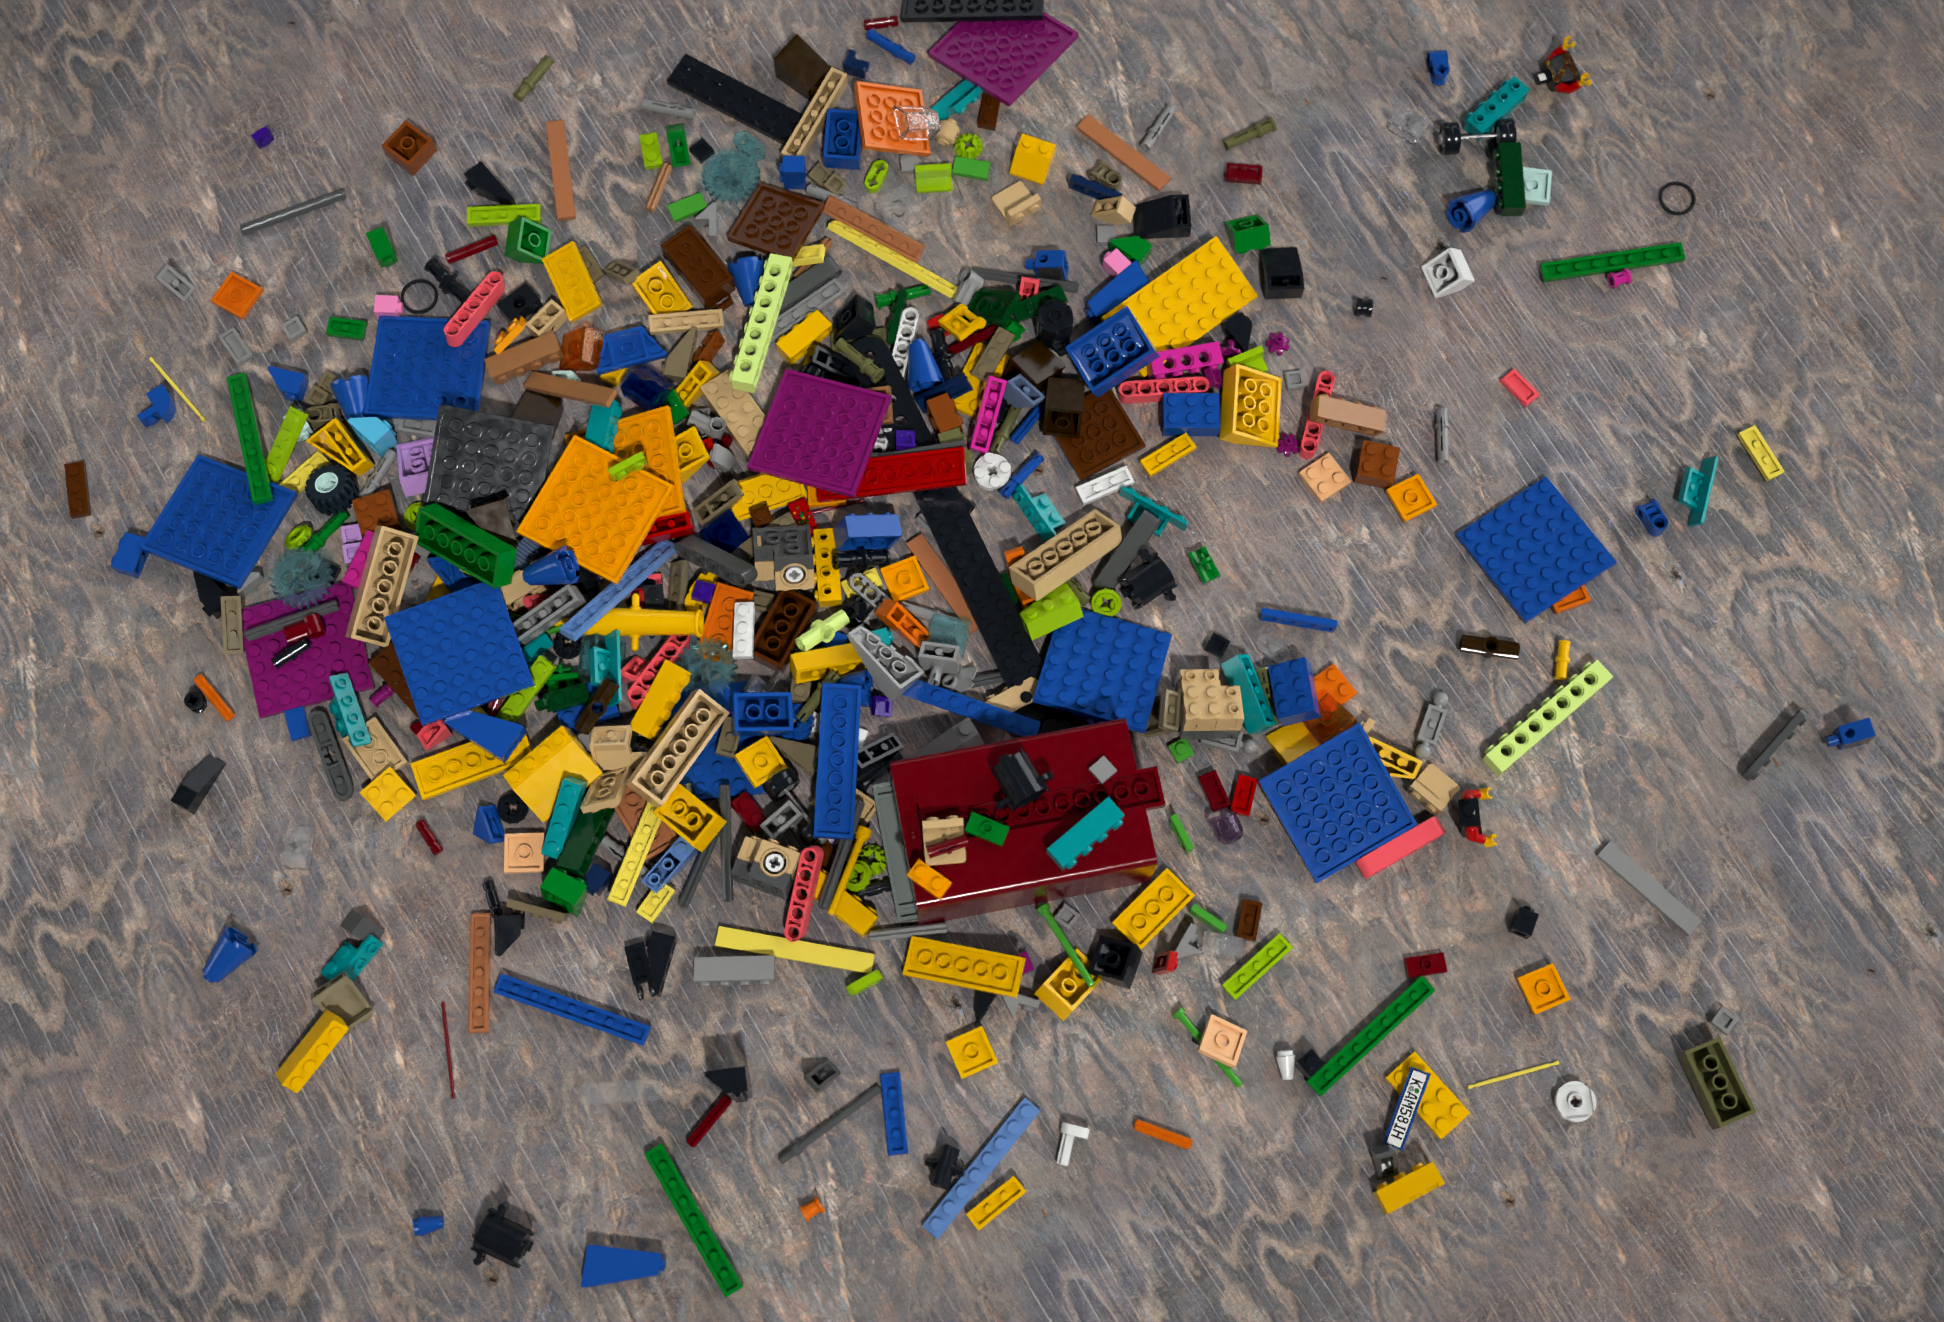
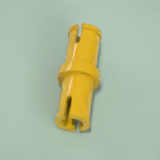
(1562, 660)

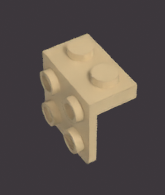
(1016, 203)
(1433, 789)
(937, 830)

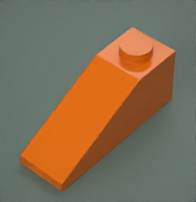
(902, 622)

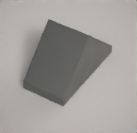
(361, 926)
(822, 1076)
(1385, 1161)

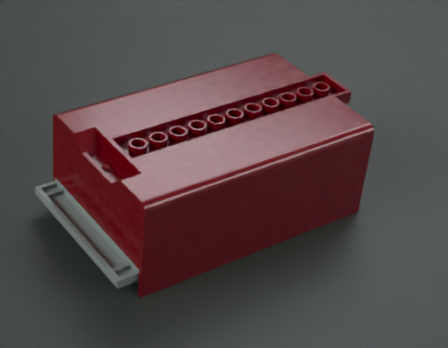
(1020, 870)

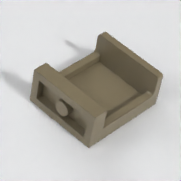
(1164, 714)
(343, 999)

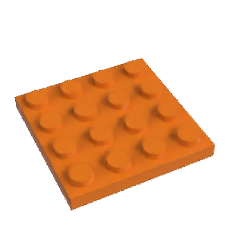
(878, 120)

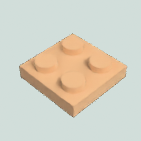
(1324, 477)
(523, 853)
(1222, 1041)

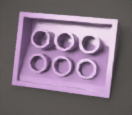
(414, 465)

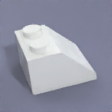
(1448, 273)

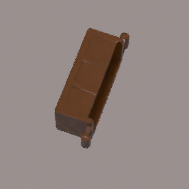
(699, 268)

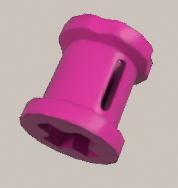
(1619, 278)

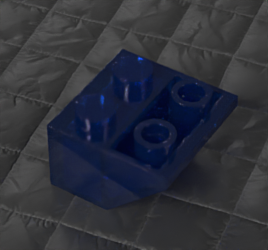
(646, 388)

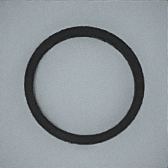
(1674, 212)
(419, 311)

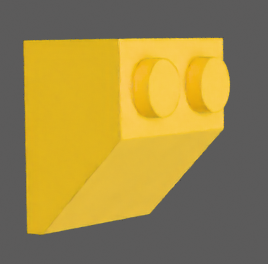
(1032, 159)

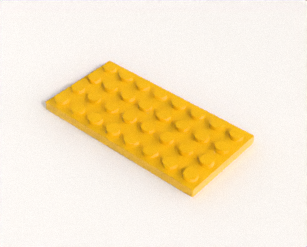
(1189, 298)

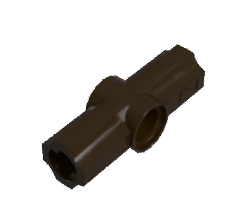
(1501, 648)
(590, 716)

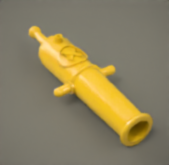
(646, 622)

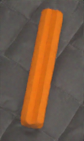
(214, 698)
(1163, 1134)

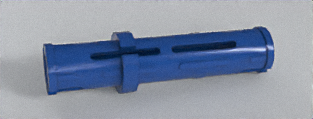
(897, 50)
(1021, 475)

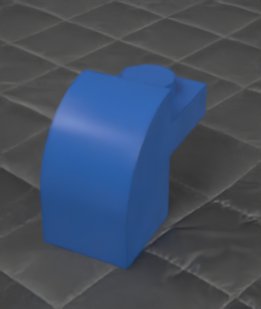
(162, 408)

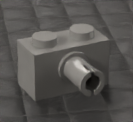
(939, 659)

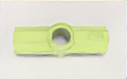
(822, 631)

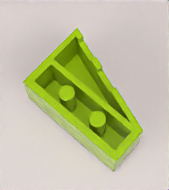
(1051, 612)

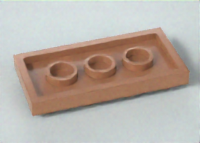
(630, 812)

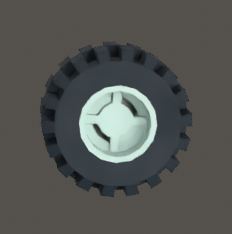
(331, 489)

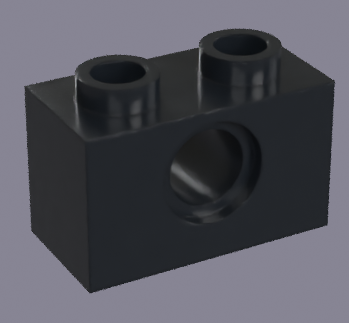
(522, 295)

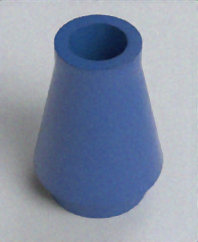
(427, 1224)

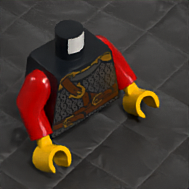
(1561, 71)
(1470, 816)

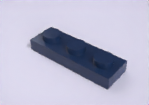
(1091, 189)
(954, 388)

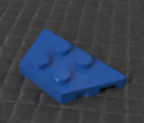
(628, 349)
(451, 575)

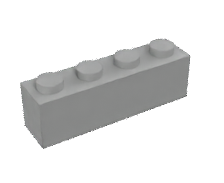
(734, 970)

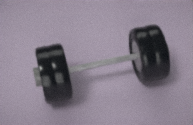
(1450, 135)
(781, 785)

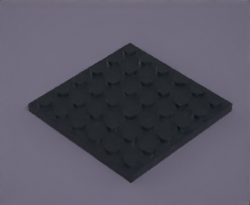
(486, 459)

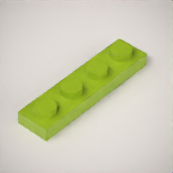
(502, 214)
(285, 443)
(520, 701)
(1257, 966)

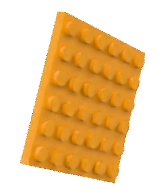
(655, 437)
(594, 514)

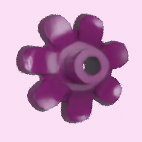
(1277, 343)
(1230, 350)
(1288, 445)

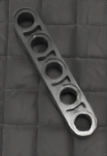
(809, 282)
(1127, 551)
(716, 560)

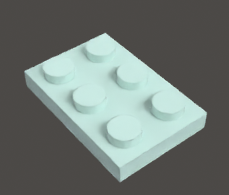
(1537, 186)

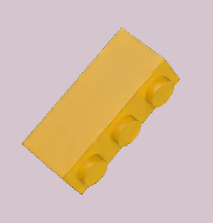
(804, 337)

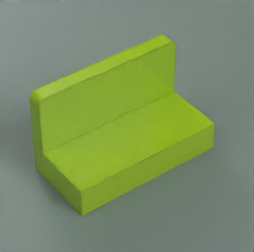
(933, 178)
(1251, 358)

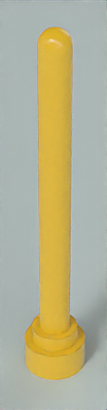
(862, 835)

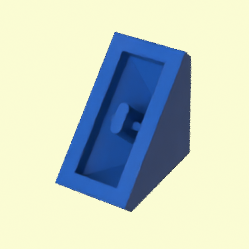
(488, 825)

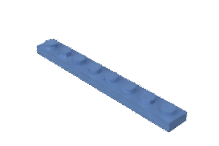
(614, 594)
(981, 1168)

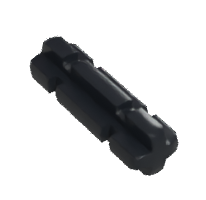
(874, 889)
(492, 898)

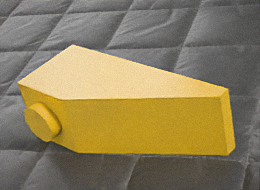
(689, 389)

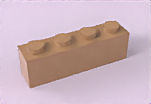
(524, 358)
(1347, 415)

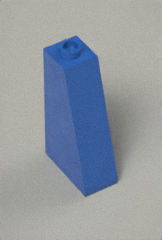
(1117, 291)
(488, 733)
(618, 1265)

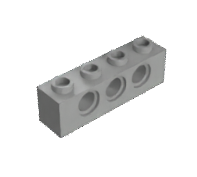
(548, 613)

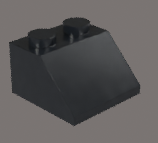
(854, 320)
(1115, 961)

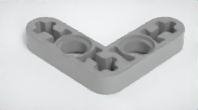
(863, 581)

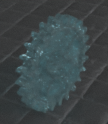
(747, 180)
(290, 566)
(723, 666)

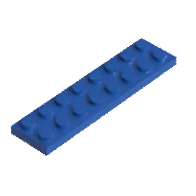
(837, 761)

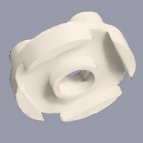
(994, 481)
(1566, 1109)

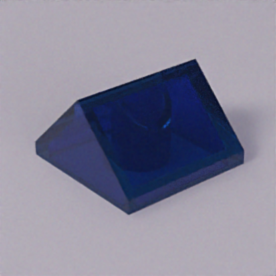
(724, 532)

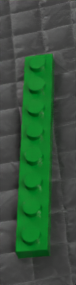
(1612, 262)
(249, 439)
(1370, 1036)
(693, 1220)

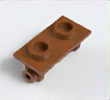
(712, 344)

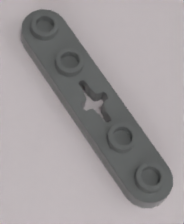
(324, 738)
(1764, 757)

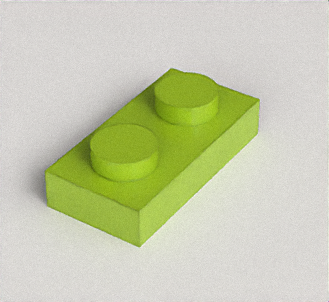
(650, 151)
(627, 466)

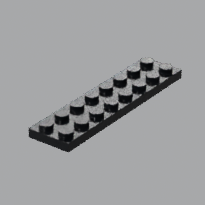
(971, 10)
(734, 99)

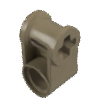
(1105, 174)
(326, 414)

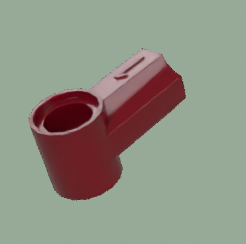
(310, 627)

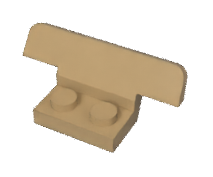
(612, 748)

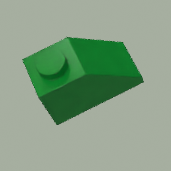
(678, 145)
(382, 247)
(1132, 248)

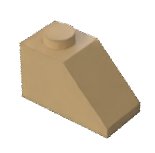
(1114, 210)

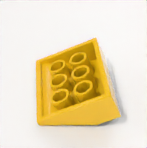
(1250, 407)
(541, 772)

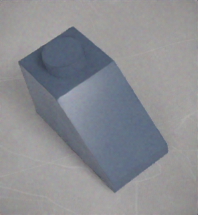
(1022, 393)

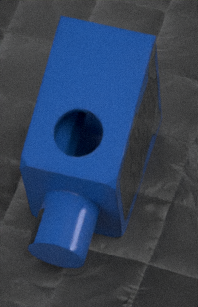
(1049, 264)
(1857, 734)

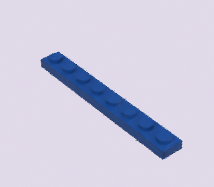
(973, 709)
(572, 1009)

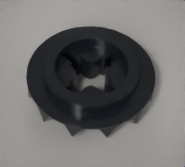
(859, 605)
(568, 652)
(503, 809)

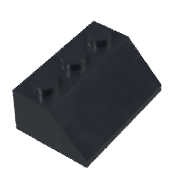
(732, 1082)

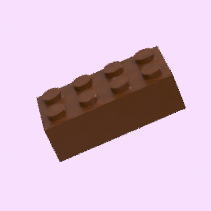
(783, 624)

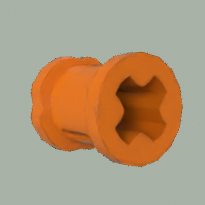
(811, 1209)

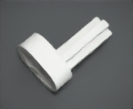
(1069, 1132)

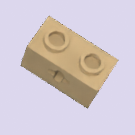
(548, 319)

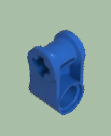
(1438, 66)
(1650, 514)

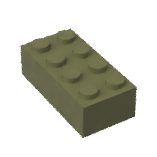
(1716, 1083)

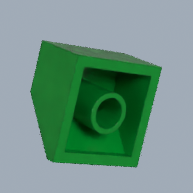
(1248, 233)
(527, 241)
(564, 891)

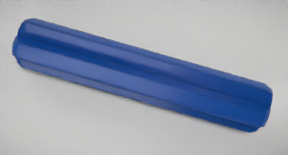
(1028, 423)

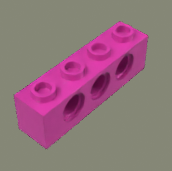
(1210, 351)
(986, 414)

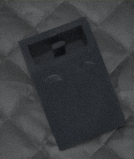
(1163, 217)
(1282, 273)

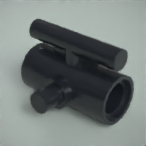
(945, 1167)

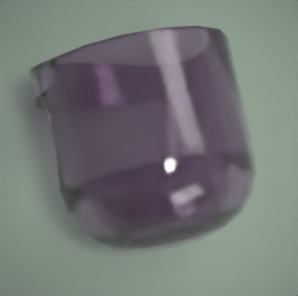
(1233, 825)

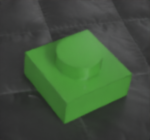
(1180, 750)

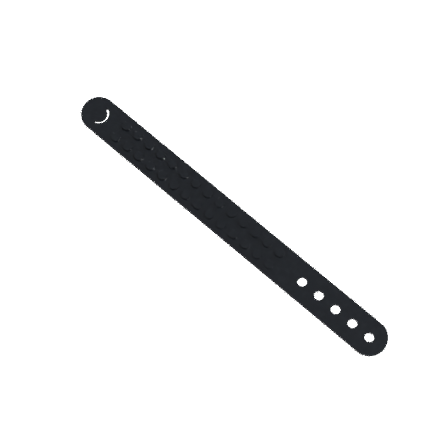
(965, 551)

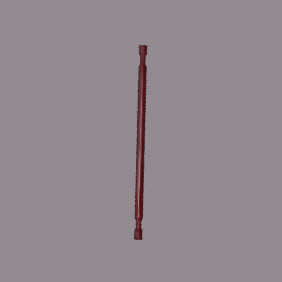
(836, 507)
(448, 1050)

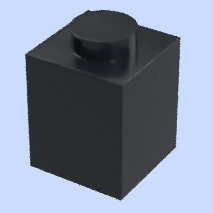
(1523, 922)
(1309, 1064)

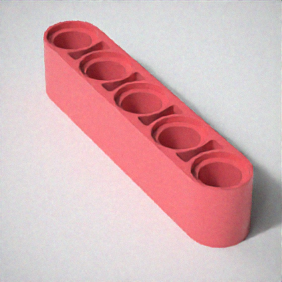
(474, 309)
(1153, 387)
(1309, 439)
(650, 672)
(1400, 847)
(810, 887)

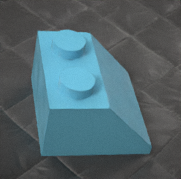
(374, 433)

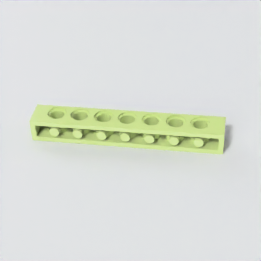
(748, 380)
(1599, 677)

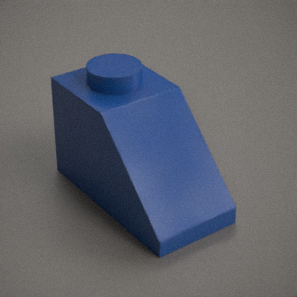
(290, 383)

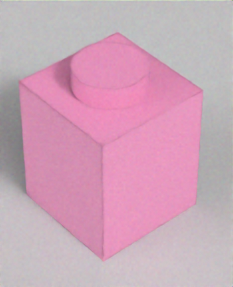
(1115, 263)
(387, 306)

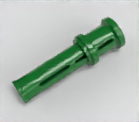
(888, 298)
(318, 540)

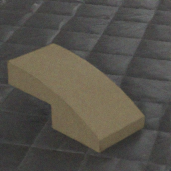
(826, 179)
(322, 393)

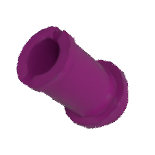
(380, 696)

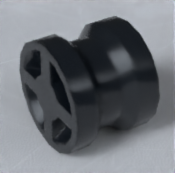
(1364, 307)

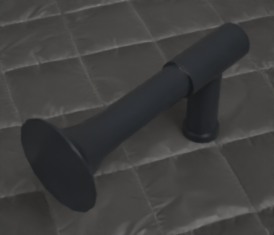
(864, 784)

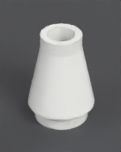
(1286, 1063)

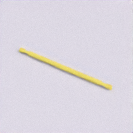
(177, 389)
(1513, 1074)

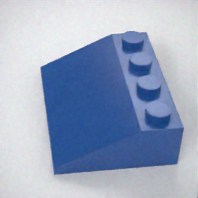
(1112, 351)

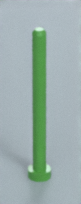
(1044, 910)
(1197, 1035)

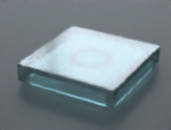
(949, 631)

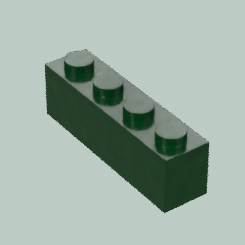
(1510, 179)
(584, 842)

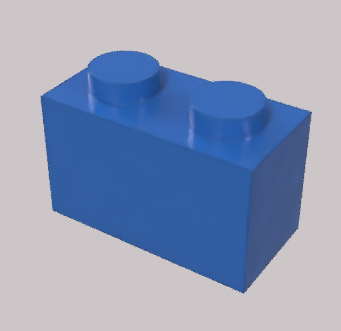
(793, 172)
(129, 557)

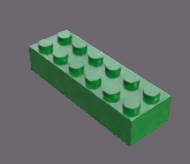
(465, 545)

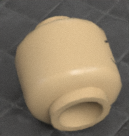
(948, 133)

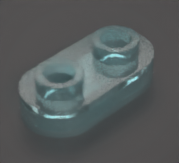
(752, 145)

